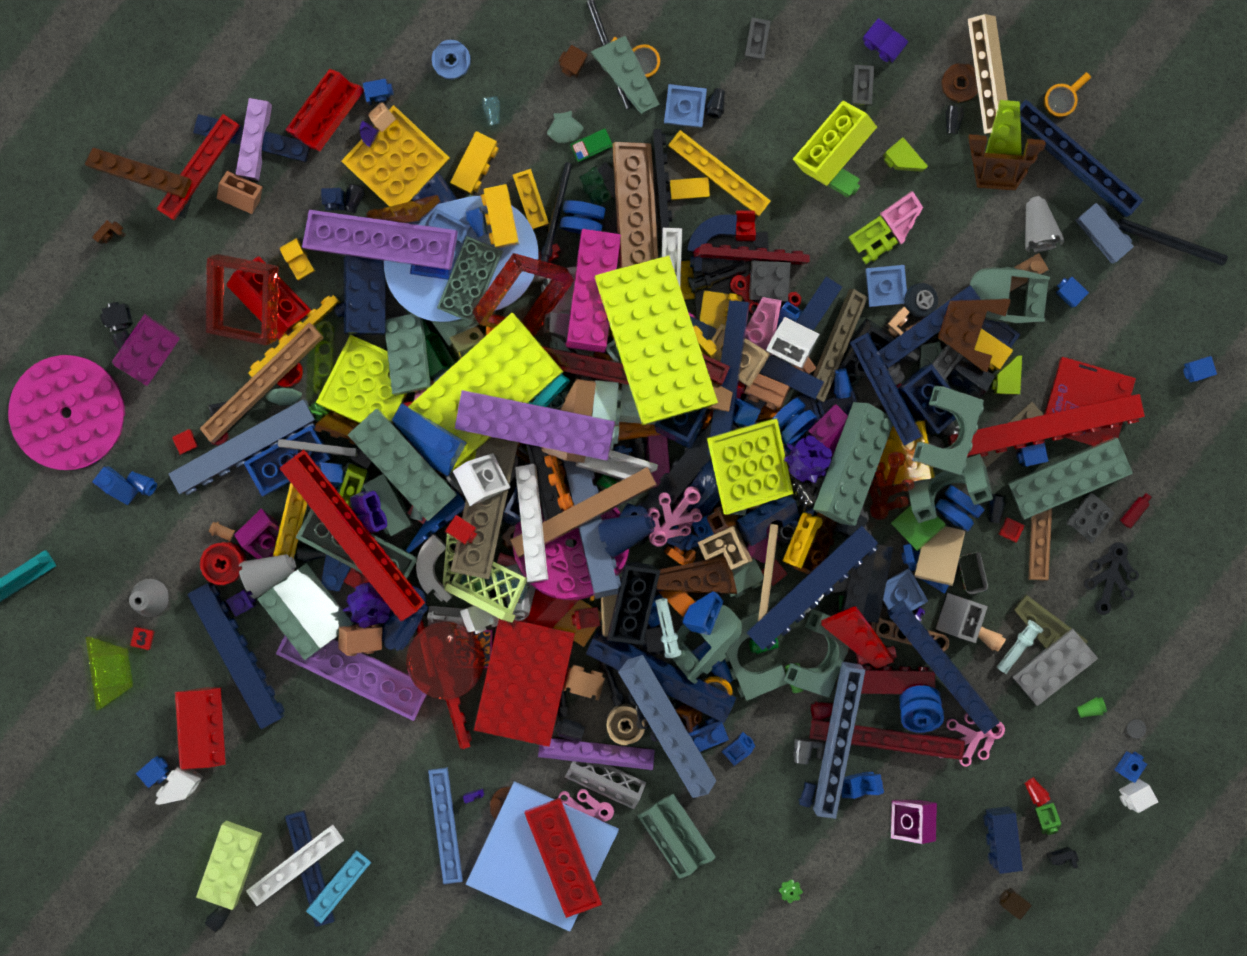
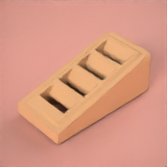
(381, 116)

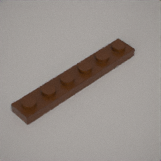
(138, 172)

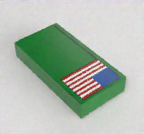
(591, 145)

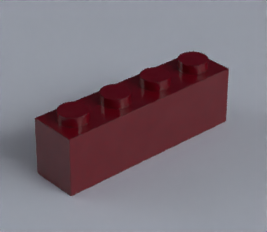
(895, 680)

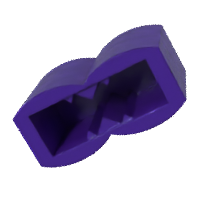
(885, 41)
(368, 510)

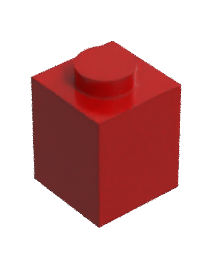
(461, 530)

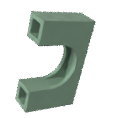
(966, 411)
(924, 491)
(822, 677)
(753, 683)

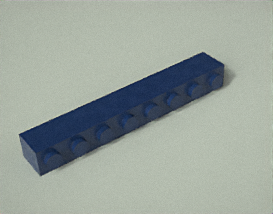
(1078, 160)
(812, 587)
(236, 654)
(943, 666)
(672, 680)

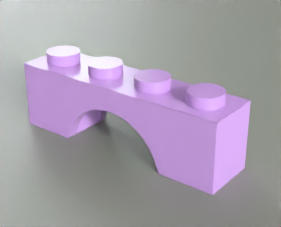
(251, 145)

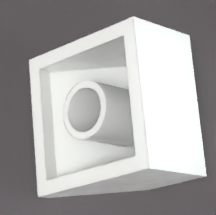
(481, 479)

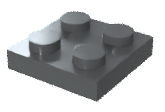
(769, 280)

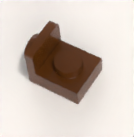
(105, 232)

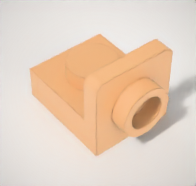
(899, 319)

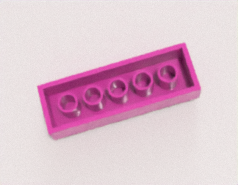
(588, 319)

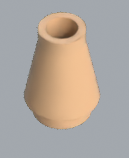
(991, 639)

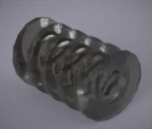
(803, 493)

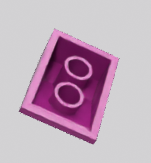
(829, 427)

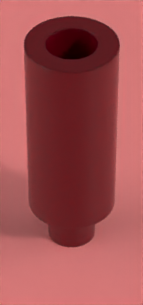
(1136, 511)

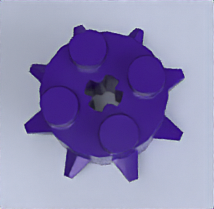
(808, 459)
(367, 606)

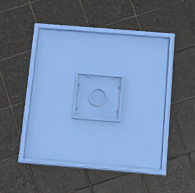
(513, 866)

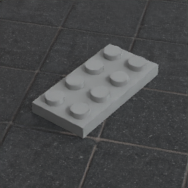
(1054, 667)

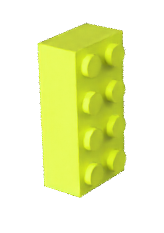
(835, 142)

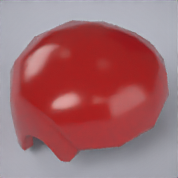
(292, 378)

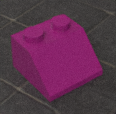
(259, 535)
(914, 821)

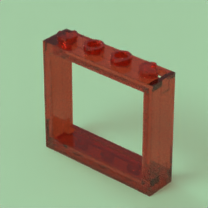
(505, 279)
(215, 298)

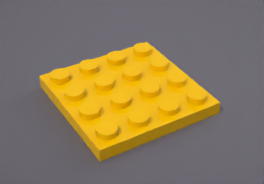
(397, 161)

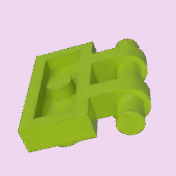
(869, 235)

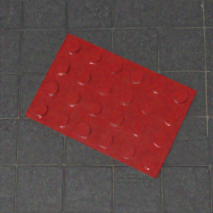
(524, 681)

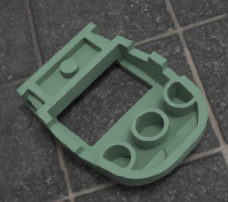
(995, 284)
(723, 635)

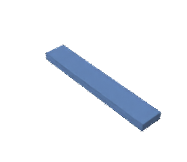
(445, 825)

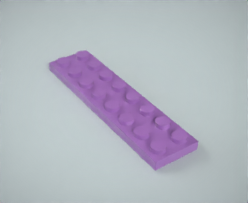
(380, 239)
(535, 425)
(361, 675)

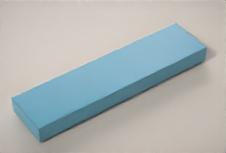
(338, 886)

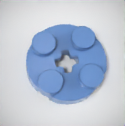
(442, 52)

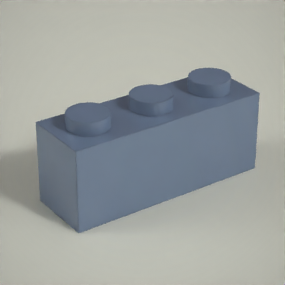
(1104, 232)

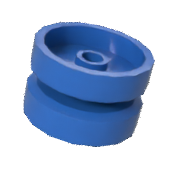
(583, 216)
(793, 421)
(957, 510)
(921, 709)

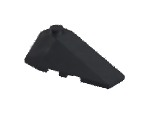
(850, 360)

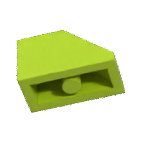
(903, 157)
(1008, 378)
(352, 482)

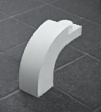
(426, 567)

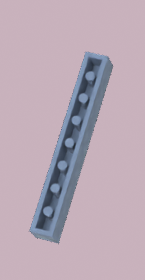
(241, 447)
(598, 561)
(667, 726)
(838, 740)

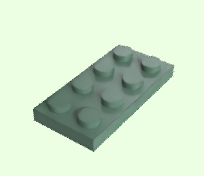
(407, 354)

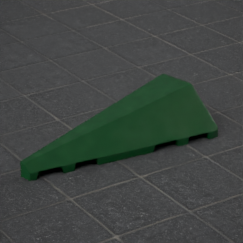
(438, 355)

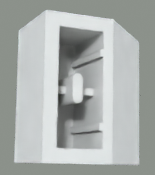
(792, 342)
(180, 785)

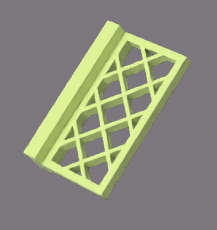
(484, 602)

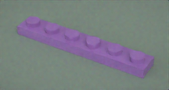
(598, 753)

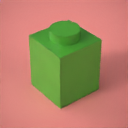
(845, 183)

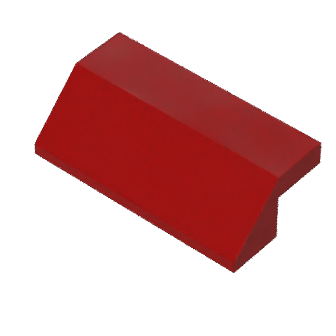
(324, 110)
(548, 610)

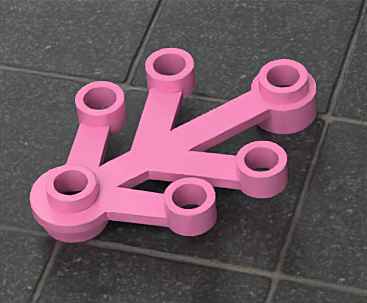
(674, 518)
(973, 738)
(598, 807)

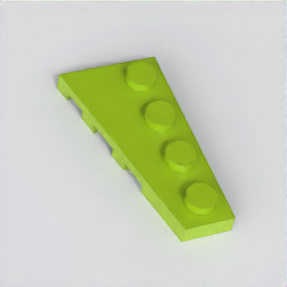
(1006, 129)

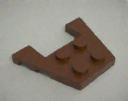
(1001, 170)
(963, 326)

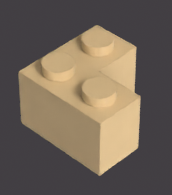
(727, 542)

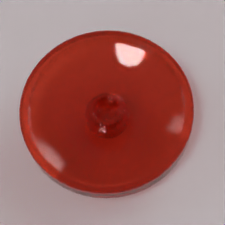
(445, 660)

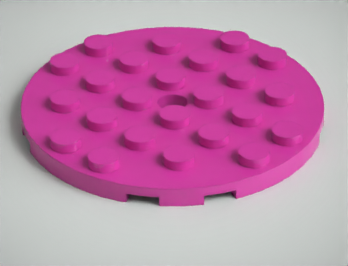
(38, 408)
(567, 565)

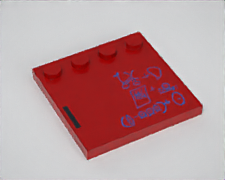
(1085, 384)

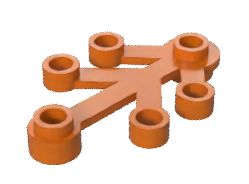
(557, 478)

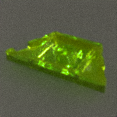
(109, 670)

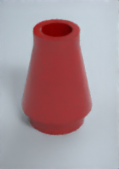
(1037, 792)

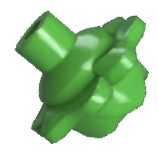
(318, 410)
(790, 891)

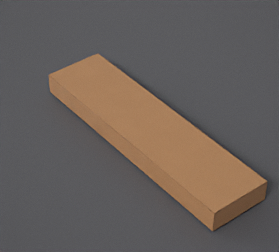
(1040, 545)

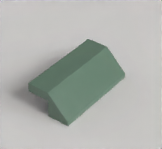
(676, 836)

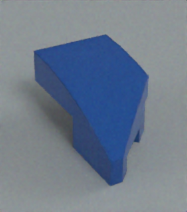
(684, 542)

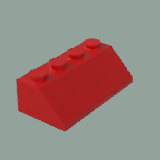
(249, 290)
(200, 728)

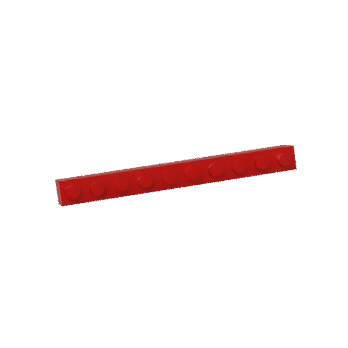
(1055, 425)
(352, 535)

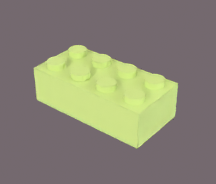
(229, 865)

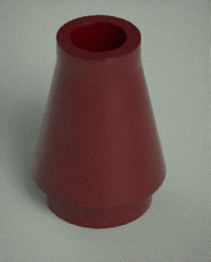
(821, 710)

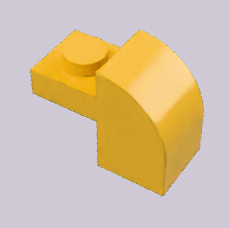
(297, 259)

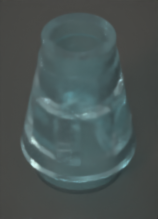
(491, 109)

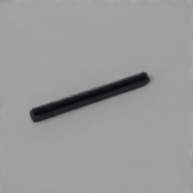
(1172, 242)

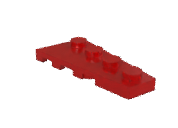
(859, 636)

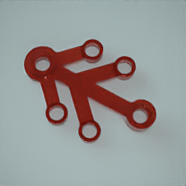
(887, 488)

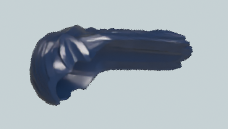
(708, 490)
(398, 633)

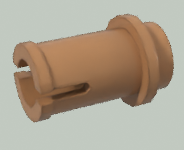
(221, 531)

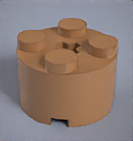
(584, 683)

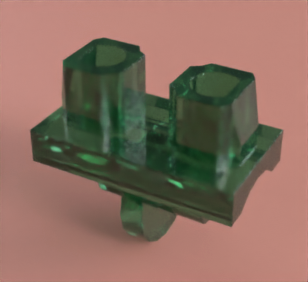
(595, 187)

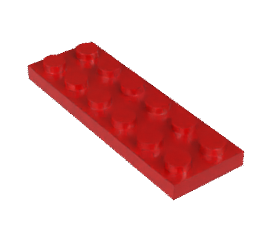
(563, 857)

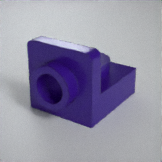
(241, 602)

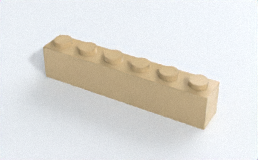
(987, 66)

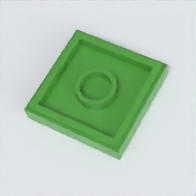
(917, 533)

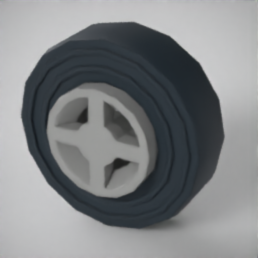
(928, 300)

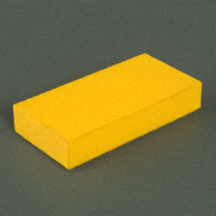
(689, 188)

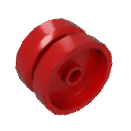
(212, 566)

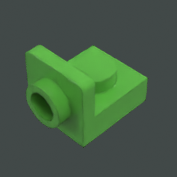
(1048, 819)

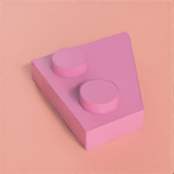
(902, 215)

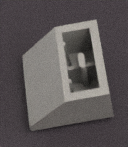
(961, 617)

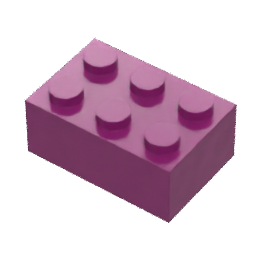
(145, 350)

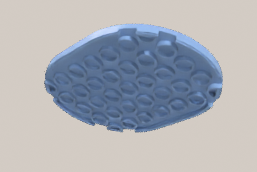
(422, 294)

